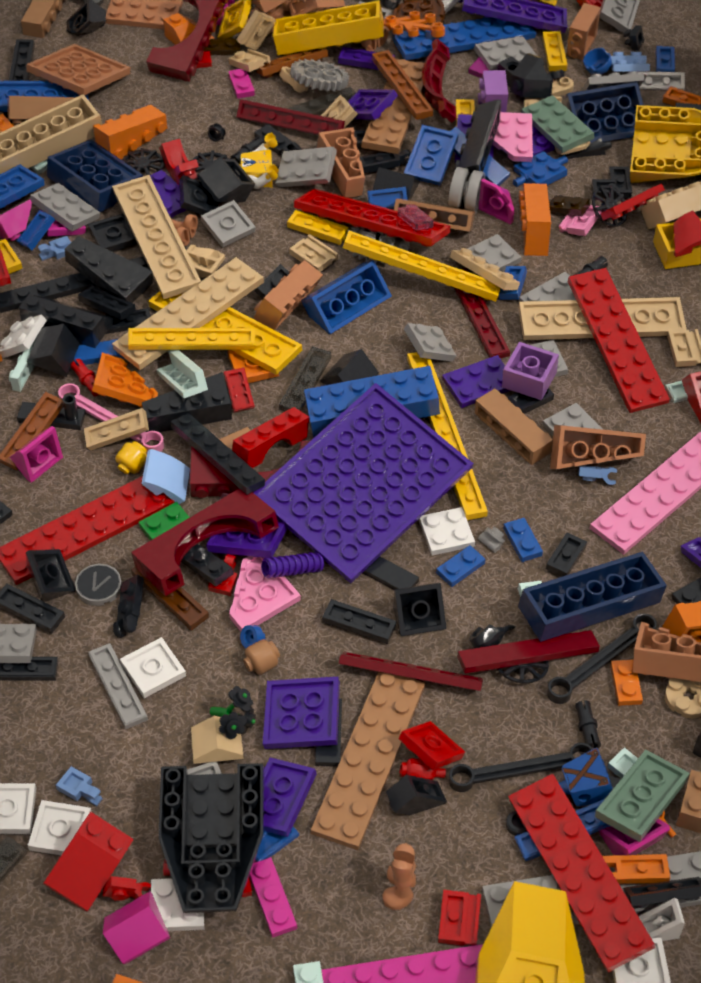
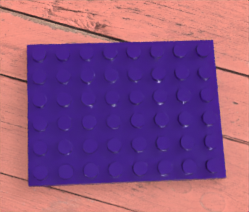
(363, 481)

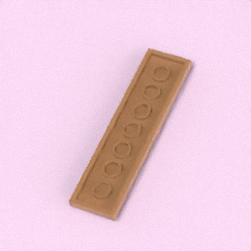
(391, 127)
(367, 760)

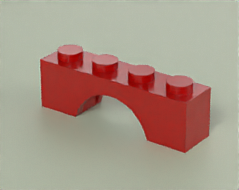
(254, 445)

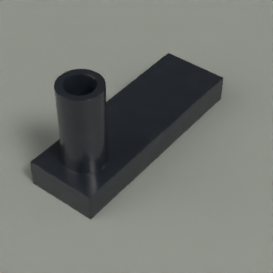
(69, 417)

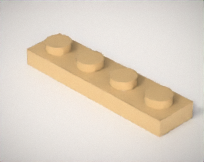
(485, 270)

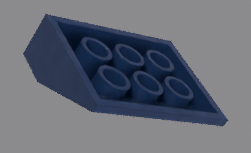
(607, 110)
(90, 173)

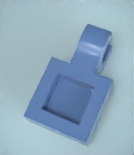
(55, 248)
(590, 473)
(78, 784)

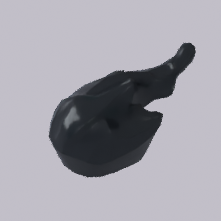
(489, 636)

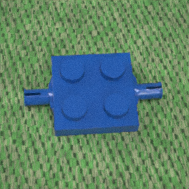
(541, 170)

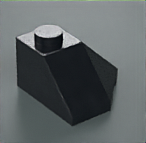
(87, 18)
(531, 79)

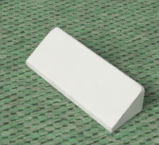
(662, 80)

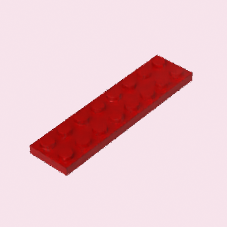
(367, 216)
(618, 340)
(84, 526)
(582, 873)

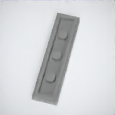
(118, 686)

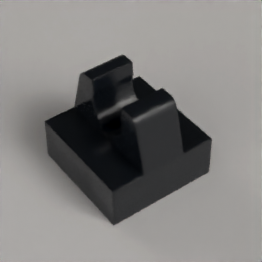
(636, 37)

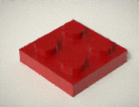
(431, 745)

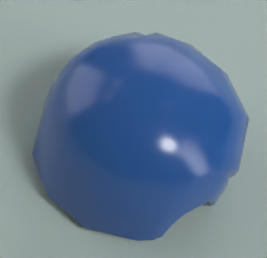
(597, 61)

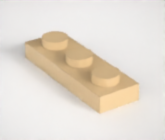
(116, 429)

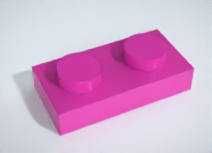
(241, 83)

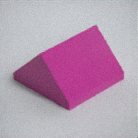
(38, 454)
(625, 845)
(135, 928)

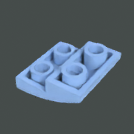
(631, 62)
(166, 475)

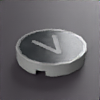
(98, 584)

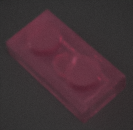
(415, 217)

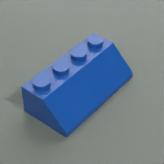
(347, 297)

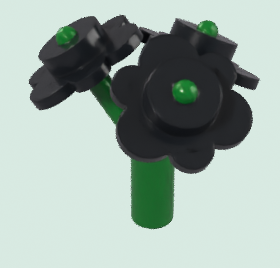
(231, 721)

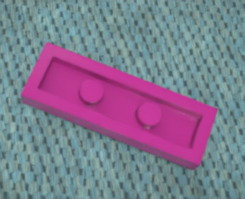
(272, 898)

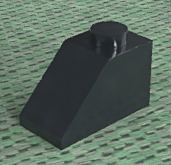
(415, 795)

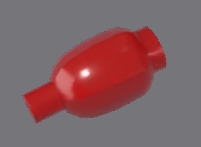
(417, 768)

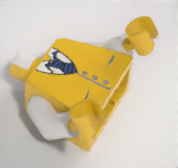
(259, 163)

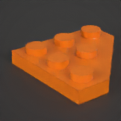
(119, 382)

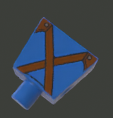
(586, 779)

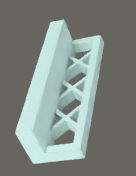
(183, 375)

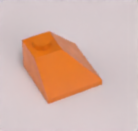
(178, 28)

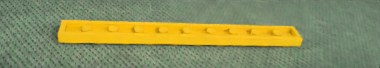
(444, 425)

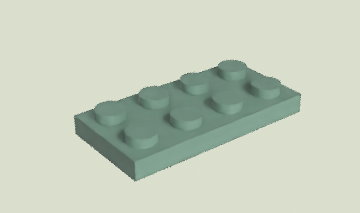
(558, 124)
(642, 795)

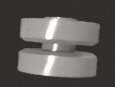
(465, 189)

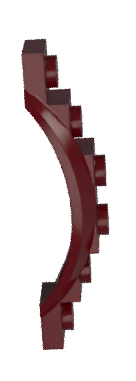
(432, 80)

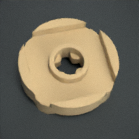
(682, 704)

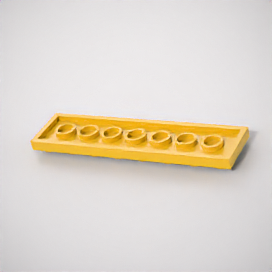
(272, 349)

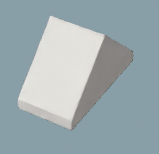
(664, 921)

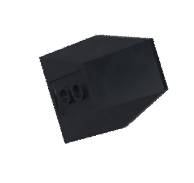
(211, 833)

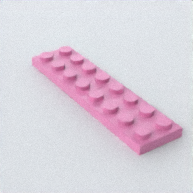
(652, 499)

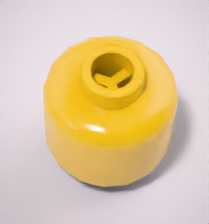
(131, 457)

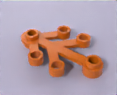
(413, 23)

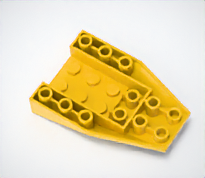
(666, 143)
(531, 940)

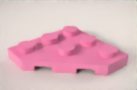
(515, 136)
(259, 597)

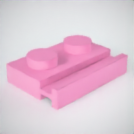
(579, 224)

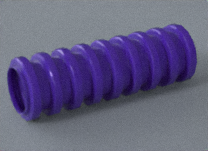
(292, 565)

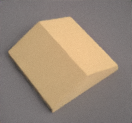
(213, 746)

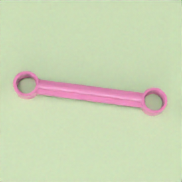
(104, 415)

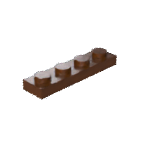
(179, 603)

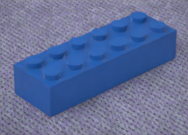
(410, 387)

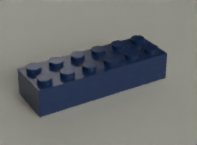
(591, 596)

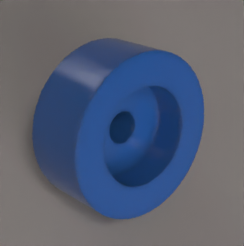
(251, 634)

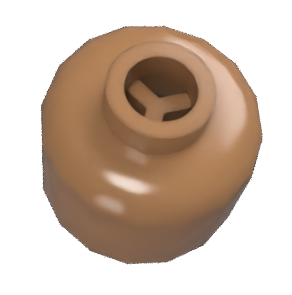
(261, 656)

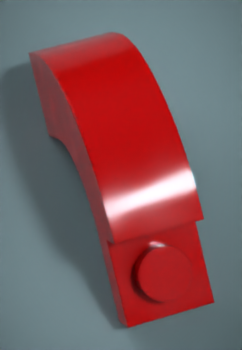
(176, 161)

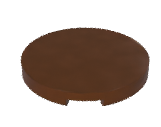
(423, 6)

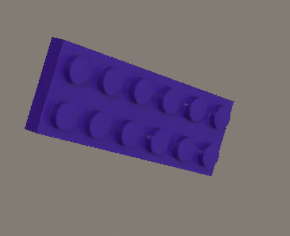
(520, 11)

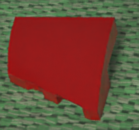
(686, 233)

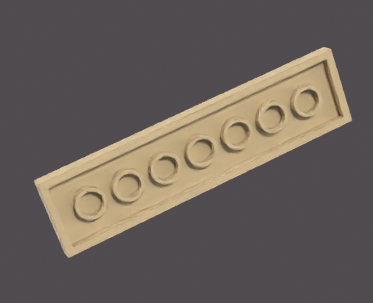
(156, 236)
(196, 307)
(565, 319)

